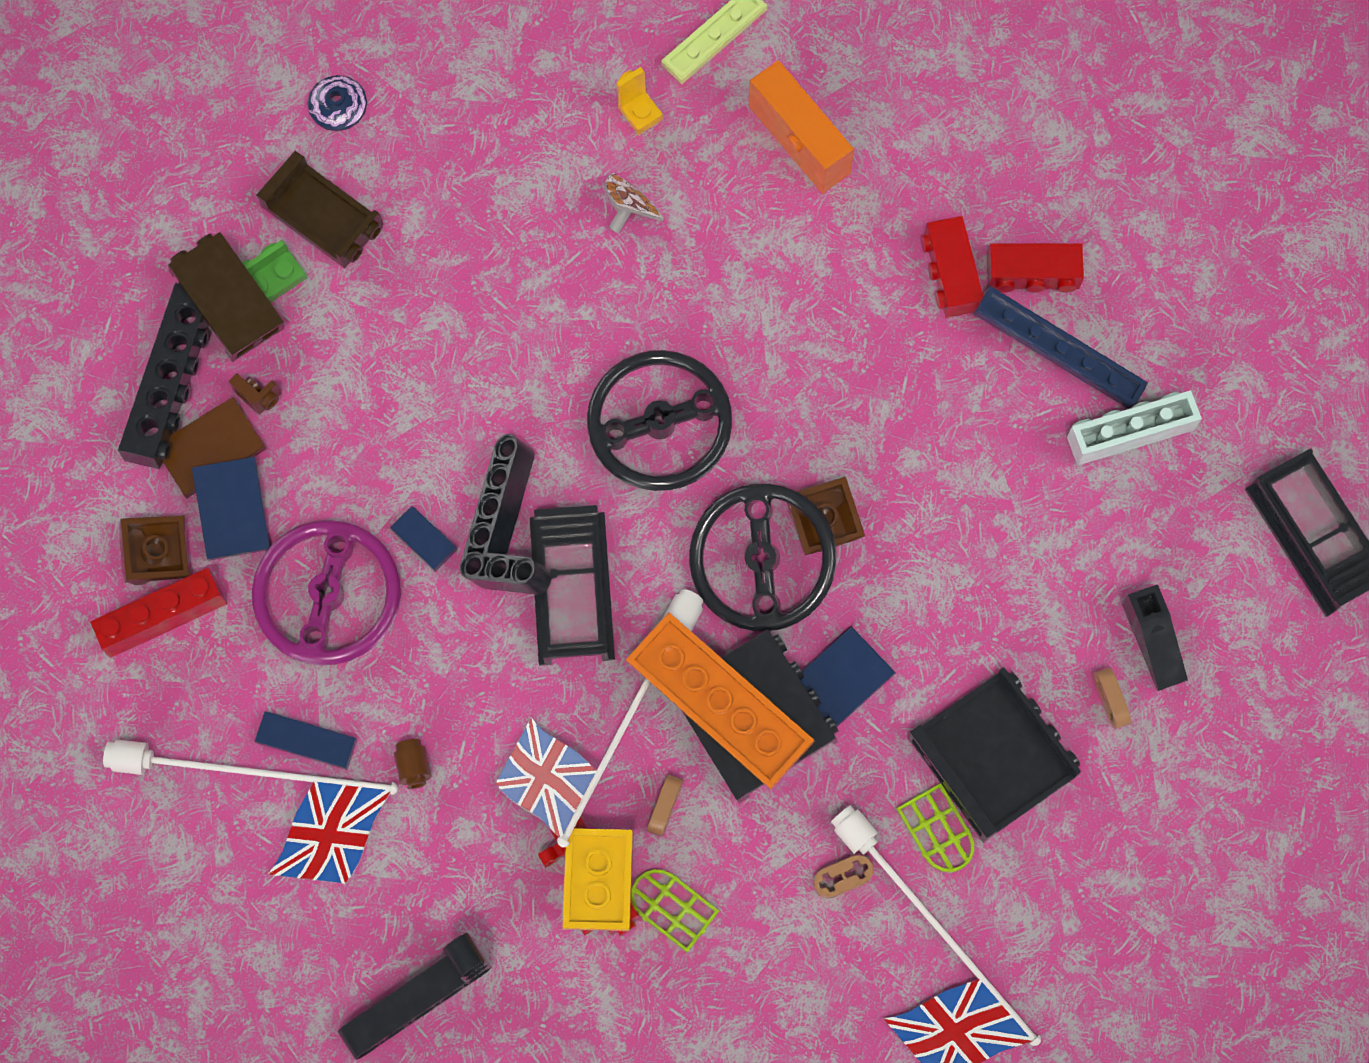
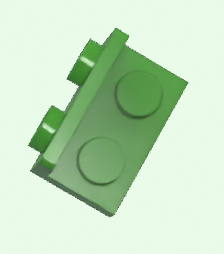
(275, 270)

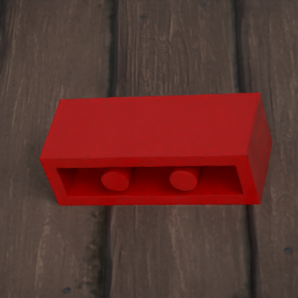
(952, 266)
(1035, 266)

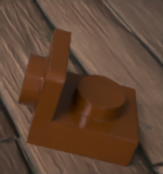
(253, 395)

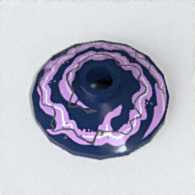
(338, 114)

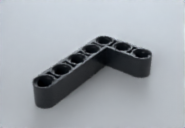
(494, 521)
(416, 998)

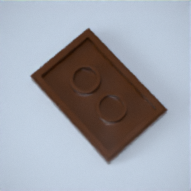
(211, 439)

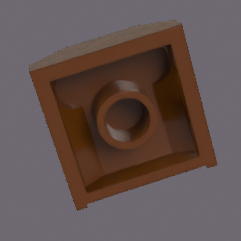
(837, 507)
(153, 549)

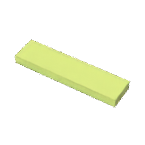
(712, 37)

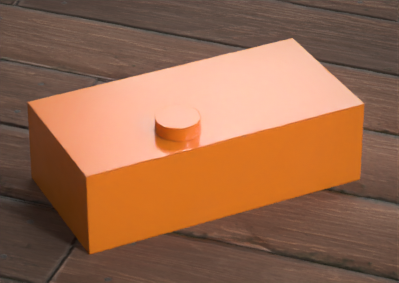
(800, 126)

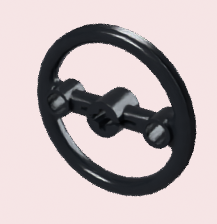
(648, 425)
(750, 495)

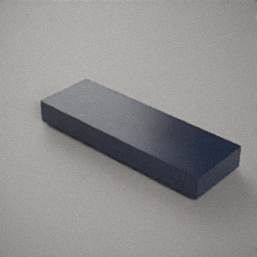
(306, 740)

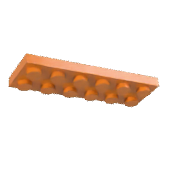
(720, 701)

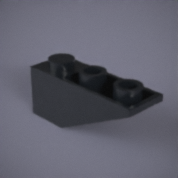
(1155, 636)

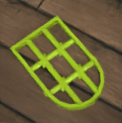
(926, 825)
(675, 920)

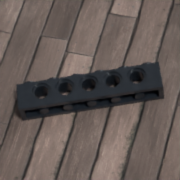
(152, 450)

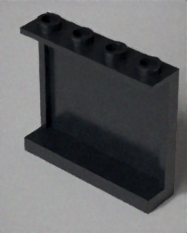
(768, 670)
(995, 754)

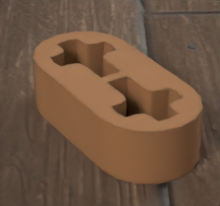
(1112, 698)
(665, 805)
(845, 884)

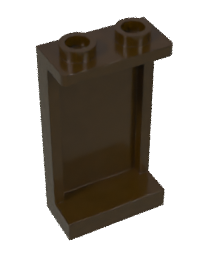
(319, 211)
(226, 295)

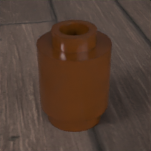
(412, 763)

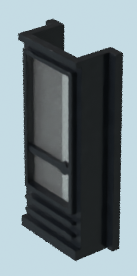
(1314, 530)
(576, 607)

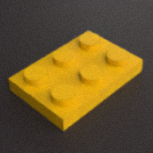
(598, 880)

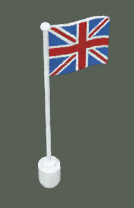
(554, 778)
(327, 827)
(962, 1022)

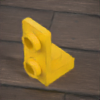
(635, 102)

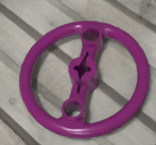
(320, 613)

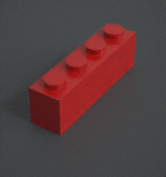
(158, 612)

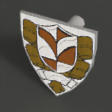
(627, 200)

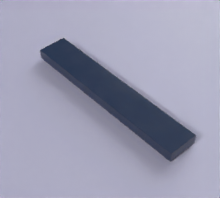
(1060, 348)

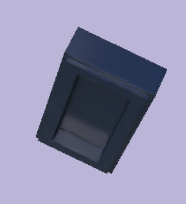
(423, 538)

